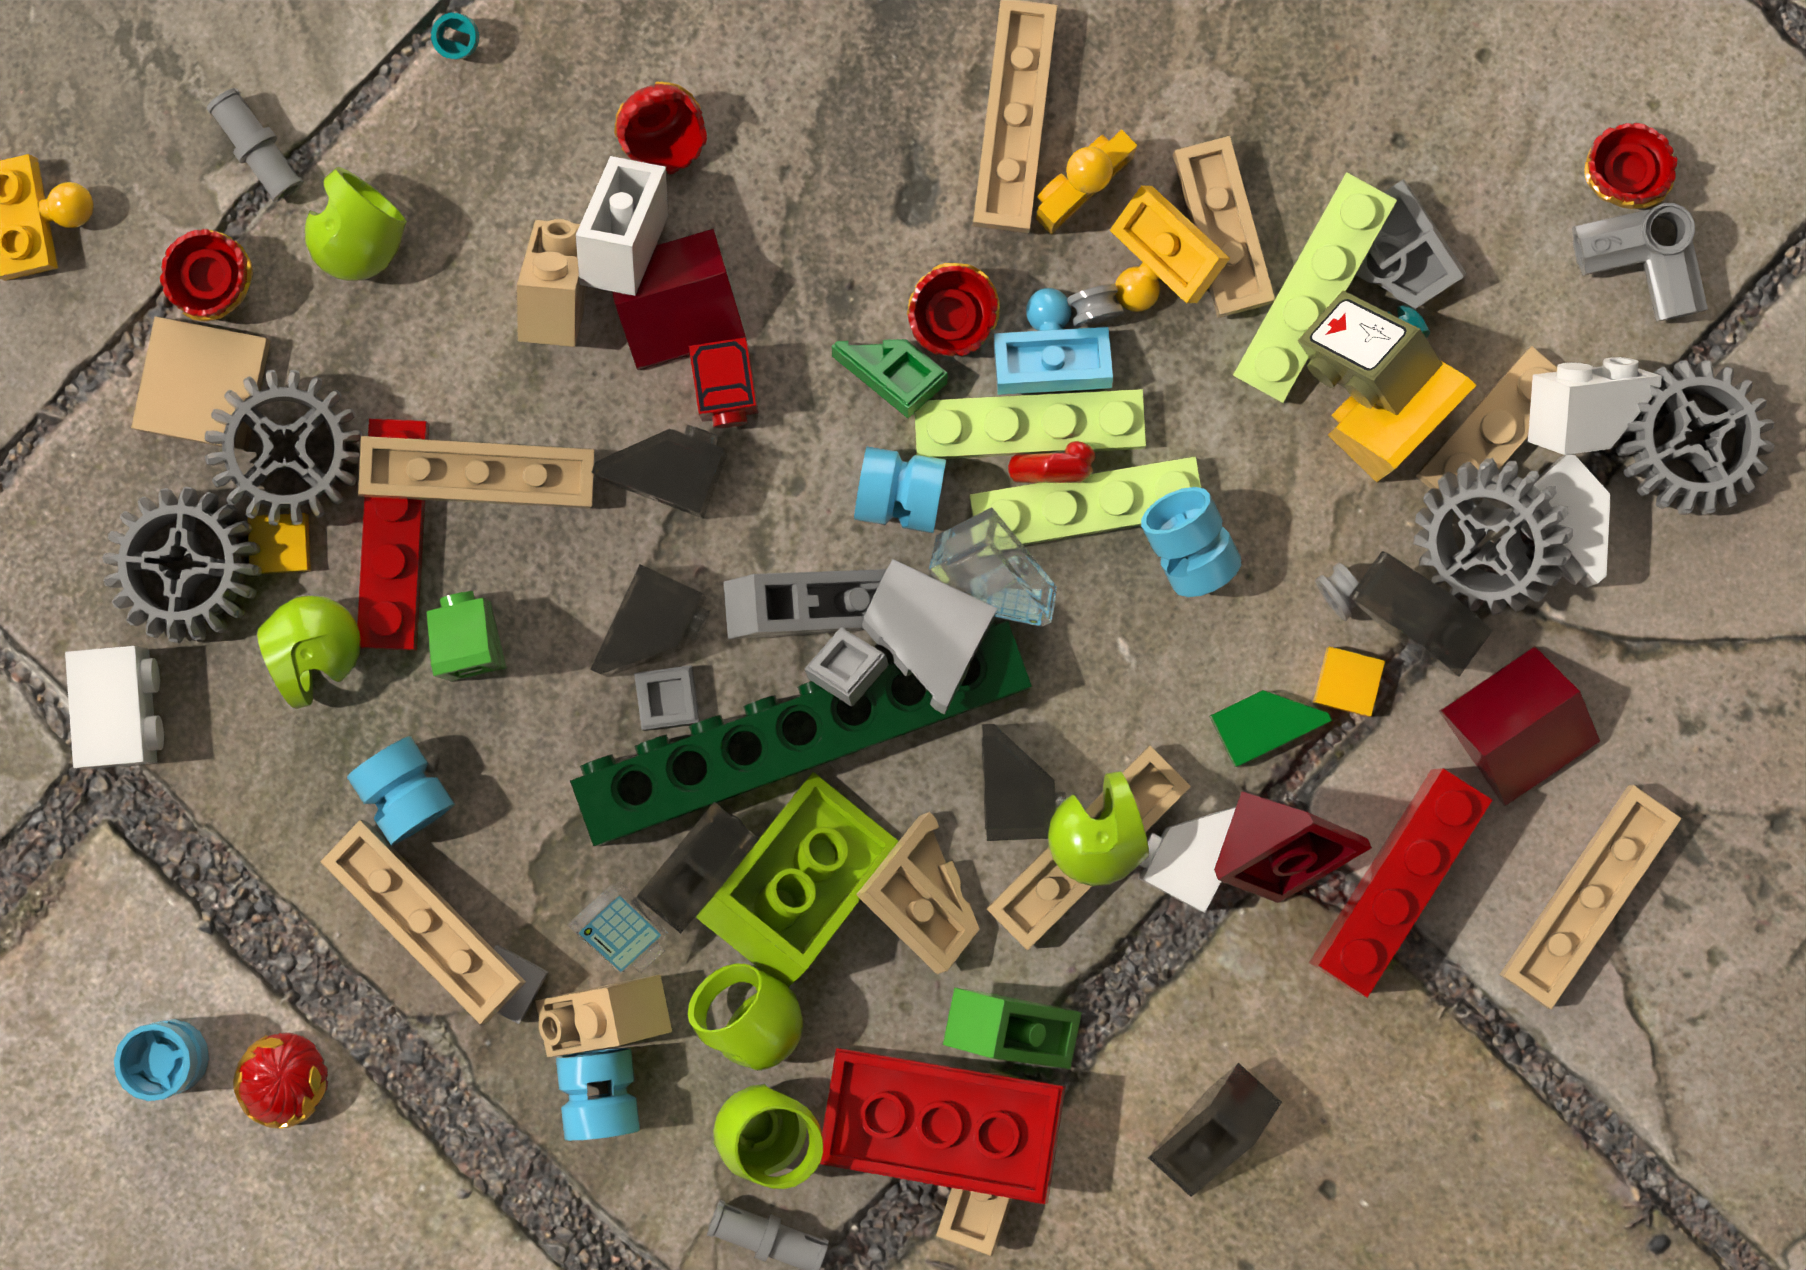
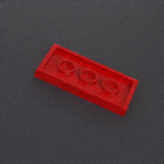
(942, 1125)

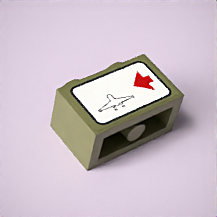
(1369, 353)

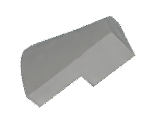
(1410, 253)
(928, 629)

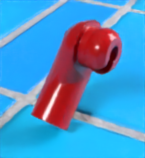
(1065, 467)

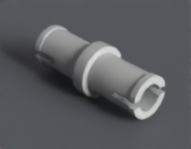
(254, 144)
(767, 1237)

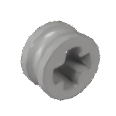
(1095, 305)
(1337, 590)

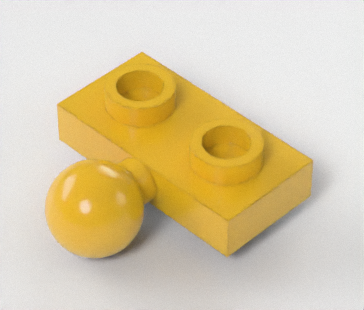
(1087, 173)
(27, 215)
(1168, 250)

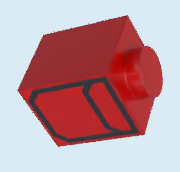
(724, 382)

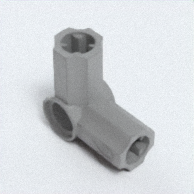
(1669, 270)

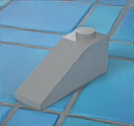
(798, 602)

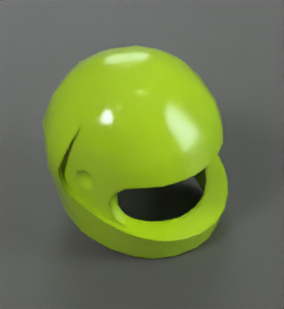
(355, 231)
(304, 637)
(1100, 848)
(761, 1029)
(764, 1133)

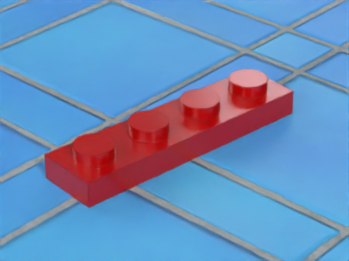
(391, 557)

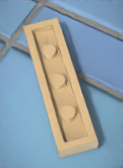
(1015, 115)
(475, 472)
(1044, 891)
(1590, 896)
(423, 922)

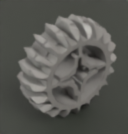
(248, 412)
(1707, 455)
(1506, 555)
(133, 560)

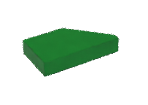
(893, 371)
(1263, 724)

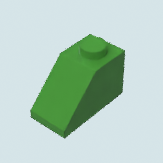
(463, 638)
(1011, 1028)

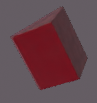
(679, 302)
(1522, 724)
(1282, 848)

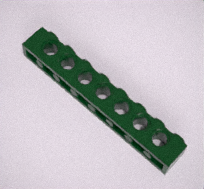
(612, 817)

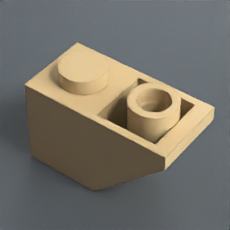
(549, 286)
(603, 1016)

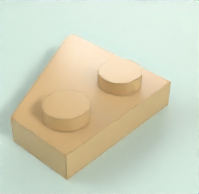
(922, 897)

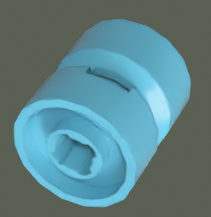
(899, 489)
(1191, 541)
(400, 790)
(161, 1059)
(600, 1114)

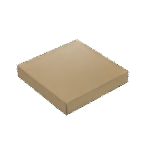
(188, 376)

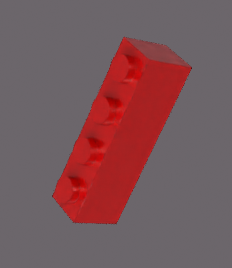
(1400, 881)

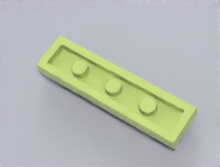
(1314, 282)
(1030, 424)
(1094, 506)

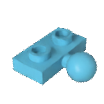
(1052, 356)

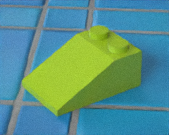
(798, 881)

